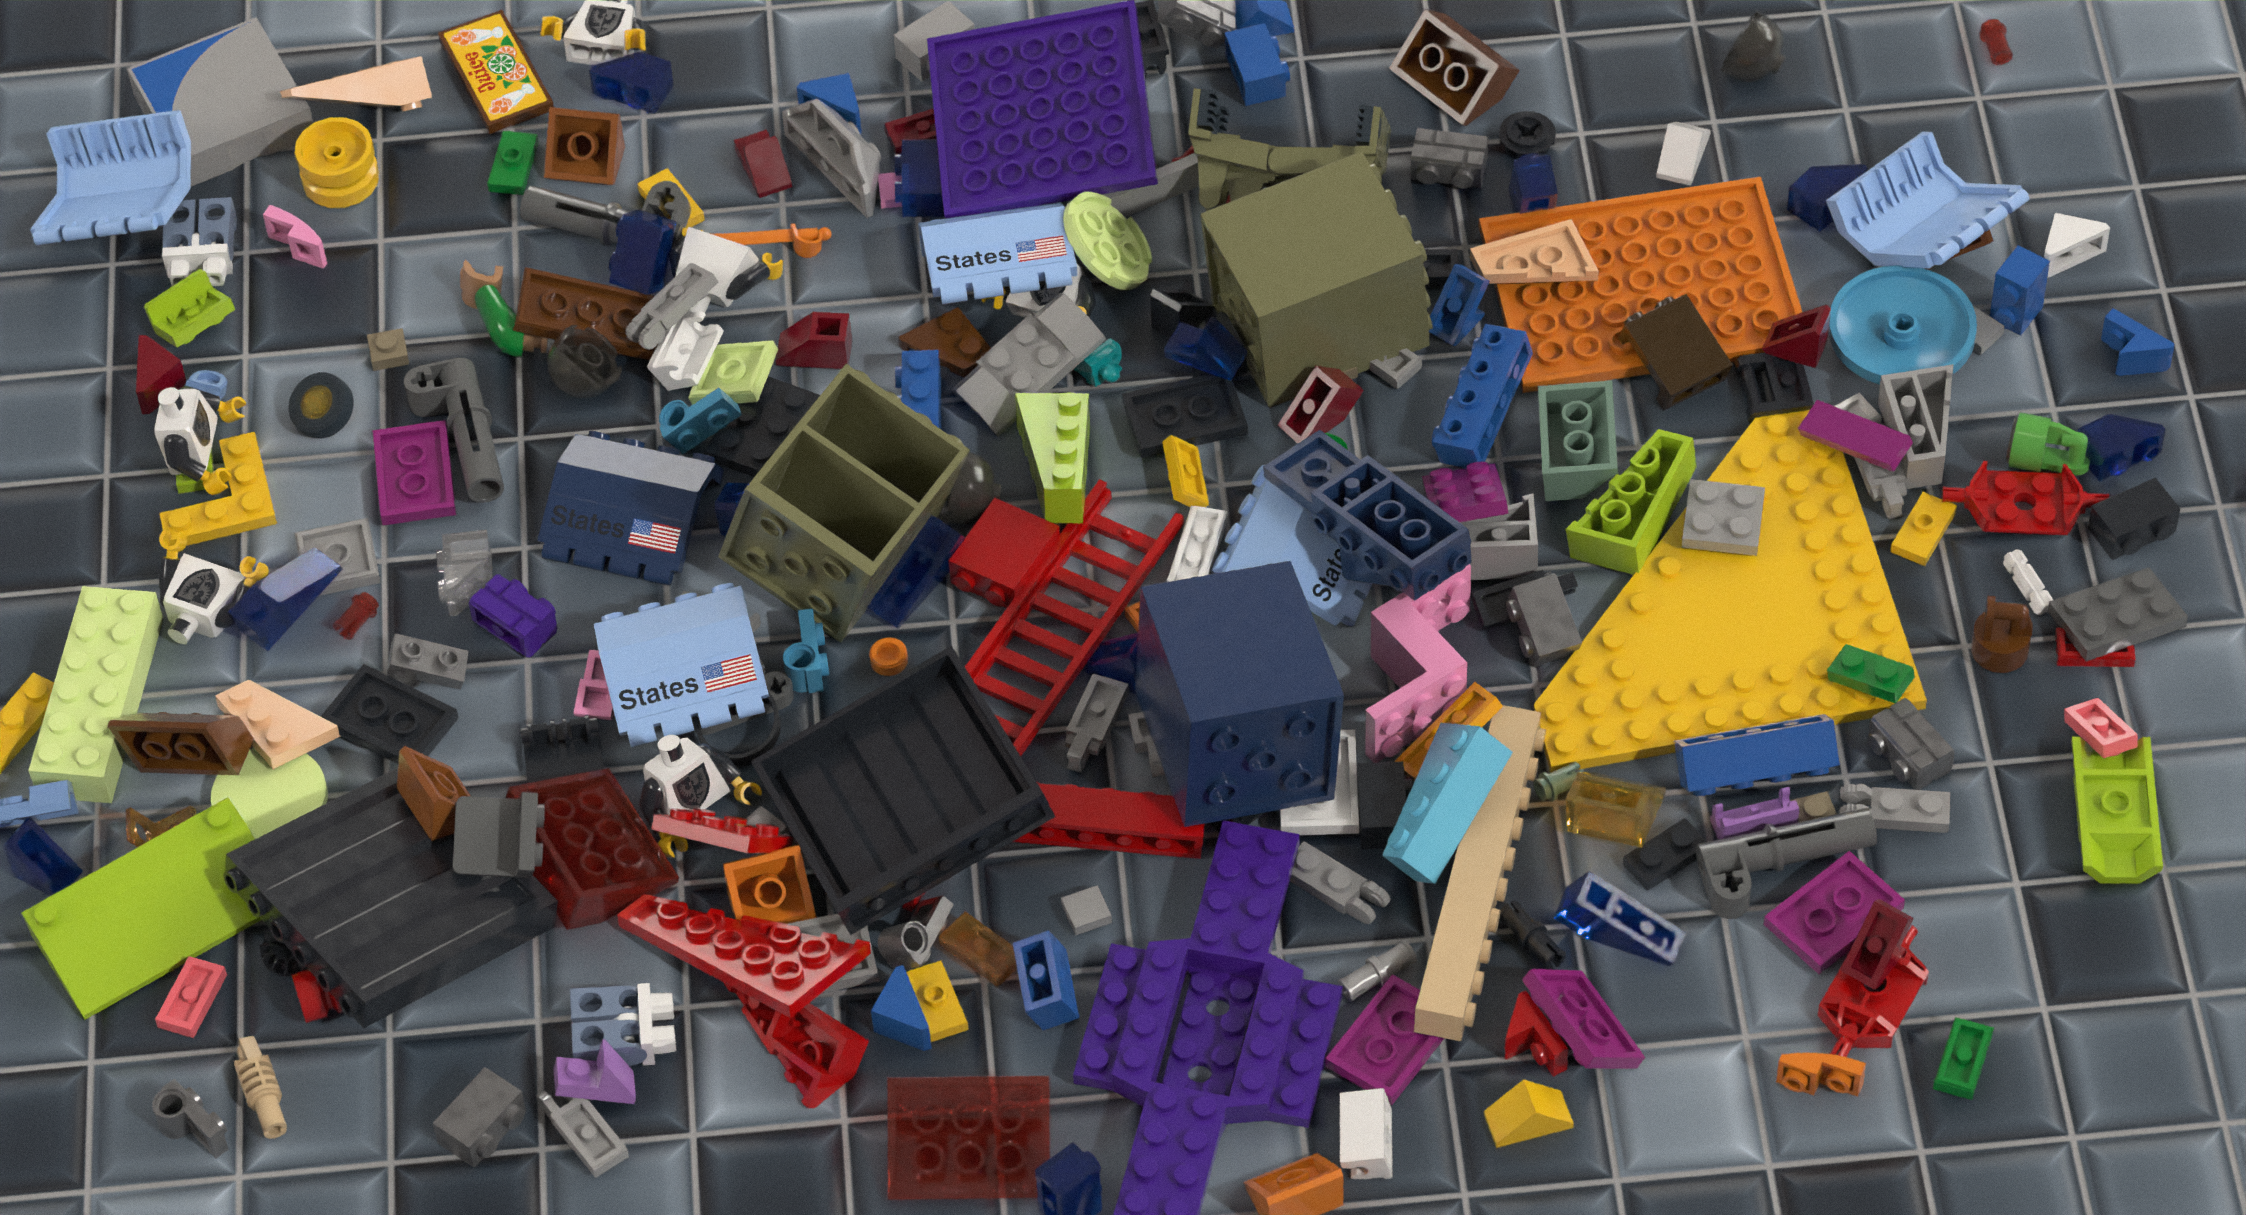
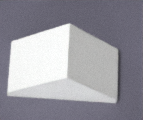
(1682, 152)
(2074, 241)

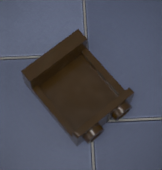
(1676, 349)

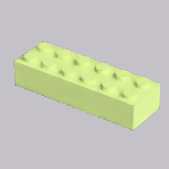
(96, 682)

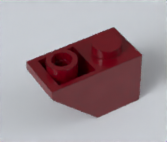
(816, 341)

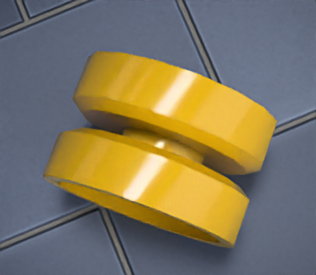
(337, 162)

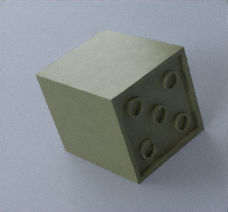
(1317, 275)
(842, 501)

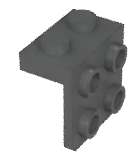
(497, 836)

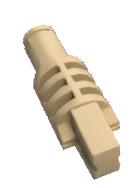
(260, 1087)

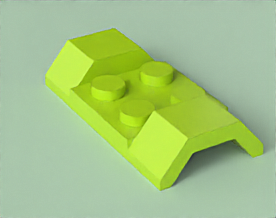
(2117, 813)

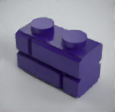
(514, 615)

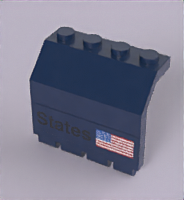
(624, 506)

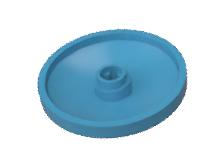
(1901, 322)

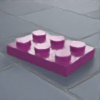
(414, 472)
(1467, 492)
(1829, 911)
(1583, 1019)
(1382, 1043)

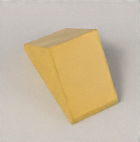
(1527, 1113)

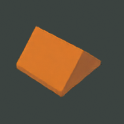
(770, 886)
(1299, 1188)

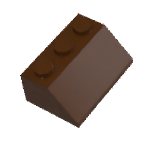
(1453, 67)
(184, 742)

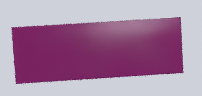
(1855, 435)

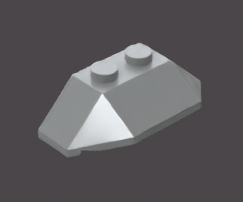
(836, 151)

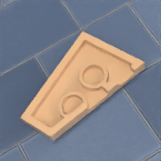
(1538, 255)
(277, 725)

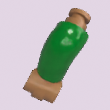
(485, 295)

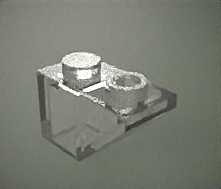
(466, 567)

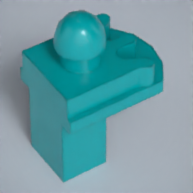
(1102, 364)

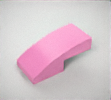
(289, 229)
(593, 692)

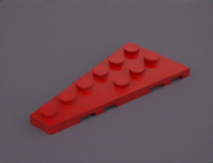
(750, 954)

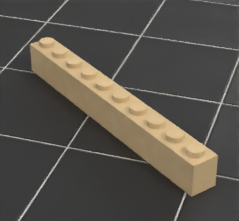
(1478, 884)

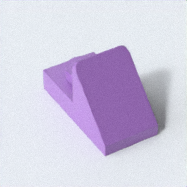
(602, 1080)

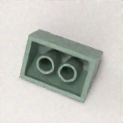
(1577, 438)

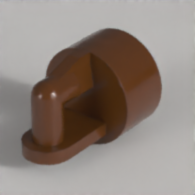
(2002, 636)

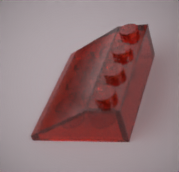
(594, 848)
(967, 1136)

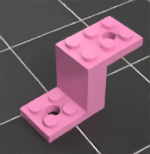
(1418, 661)

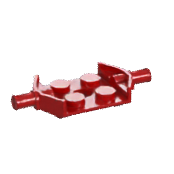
(2055, 500)
(1867, 1017)

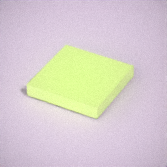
(737, 370)

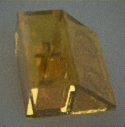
(1612, 807)

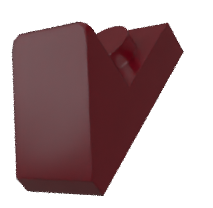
(763, 163)
(1877, 944)

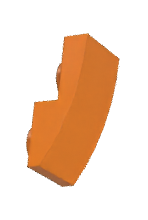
(1807, 1070)

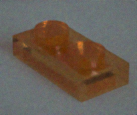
(979, 948)

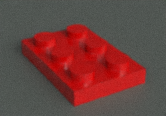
(727, 832)

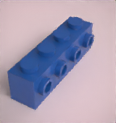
(921, 383)
(1482, 396)
(1757, 754)

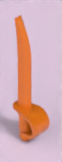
(805, 241)

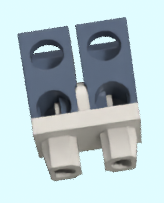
(200, 241)
(624, 1020)

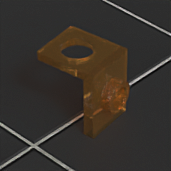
(153, 829)

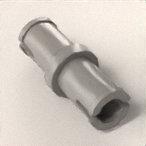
(1377, 970)

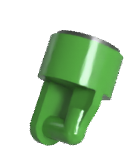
(2029, 447)

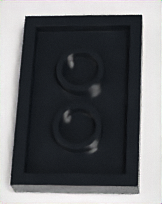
(1190, 409)
(761, 428)
(389, 715)

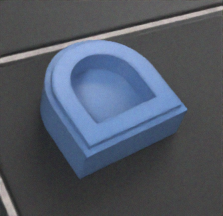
(209, 382)

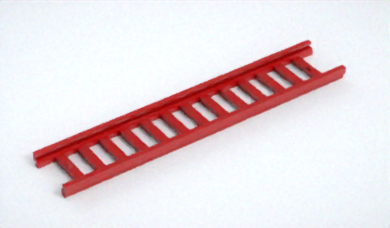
(1032, 597)

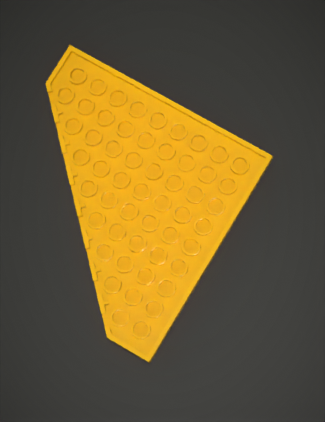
(1732, 636)

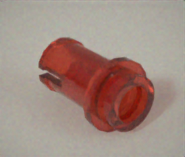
(1993, 34)
(362, 608)

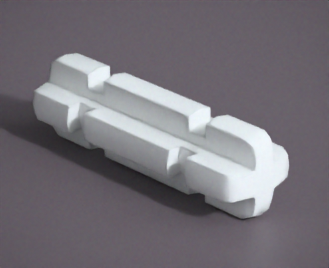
(2027, 581)

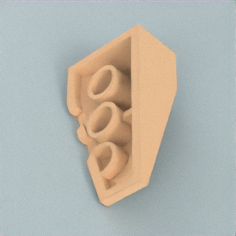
(386, 85)

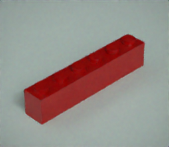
(1116, 822)

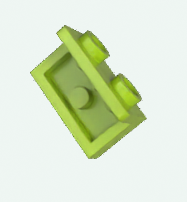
(187, 309)

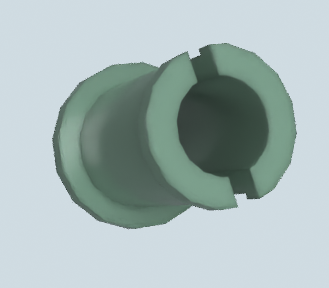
(1555, 783)

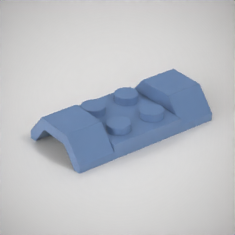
(45, 803)

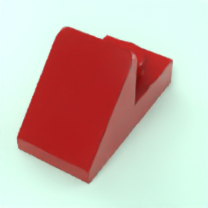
(1533, 1031)

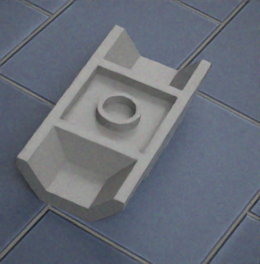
(1029, 361)

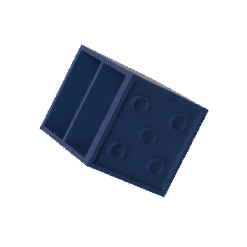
(1238, 693)

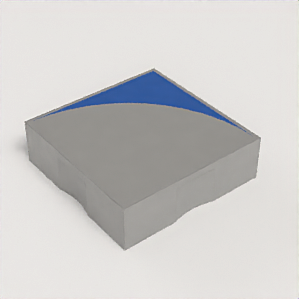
(226, 96)

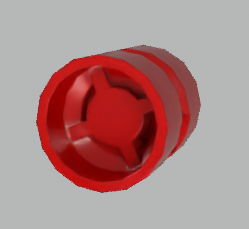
(313, 1000)

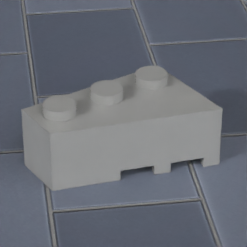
(1505, 543)

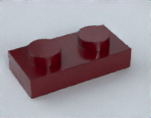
(912, 127)

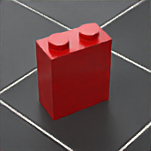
(1001, 552)

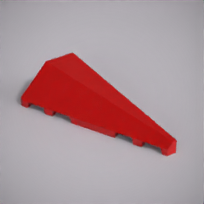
(810, 1045)

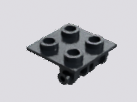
(561, 748)

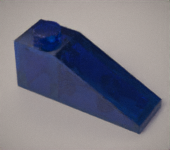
(917, 572)
(282, 597)
(1616, 920)

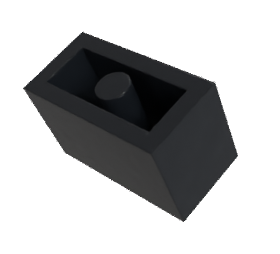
(2134, 519)
(1380, 800)

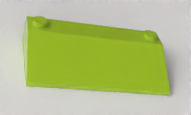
(144, 911)

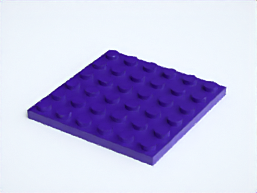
(1041, 110)

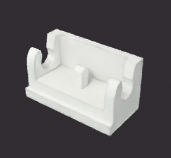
(685, 352)
(1366, 1134)

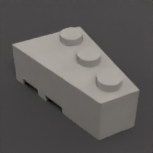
(1919, 406)

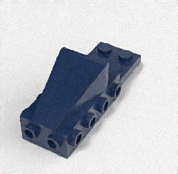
(1381, 522)

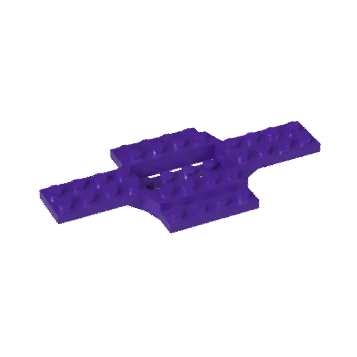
(1260, 1054)

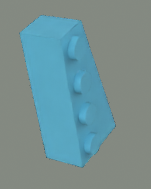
(1445, 799)

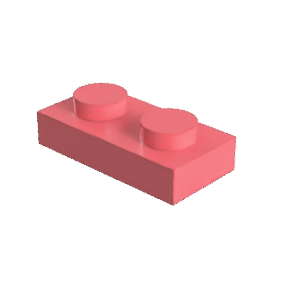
(2101, 728)
(191, 997)

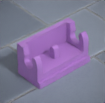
(1754, 816)

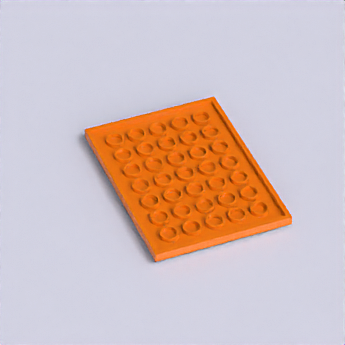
(1651, 246)

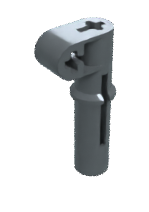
(599, 219)
(459, 394)
(1773, 849)

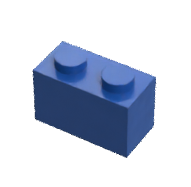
(1256, 64)
(2019, 289)
(1045, 980)

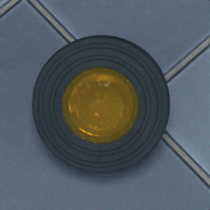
(321, 405)

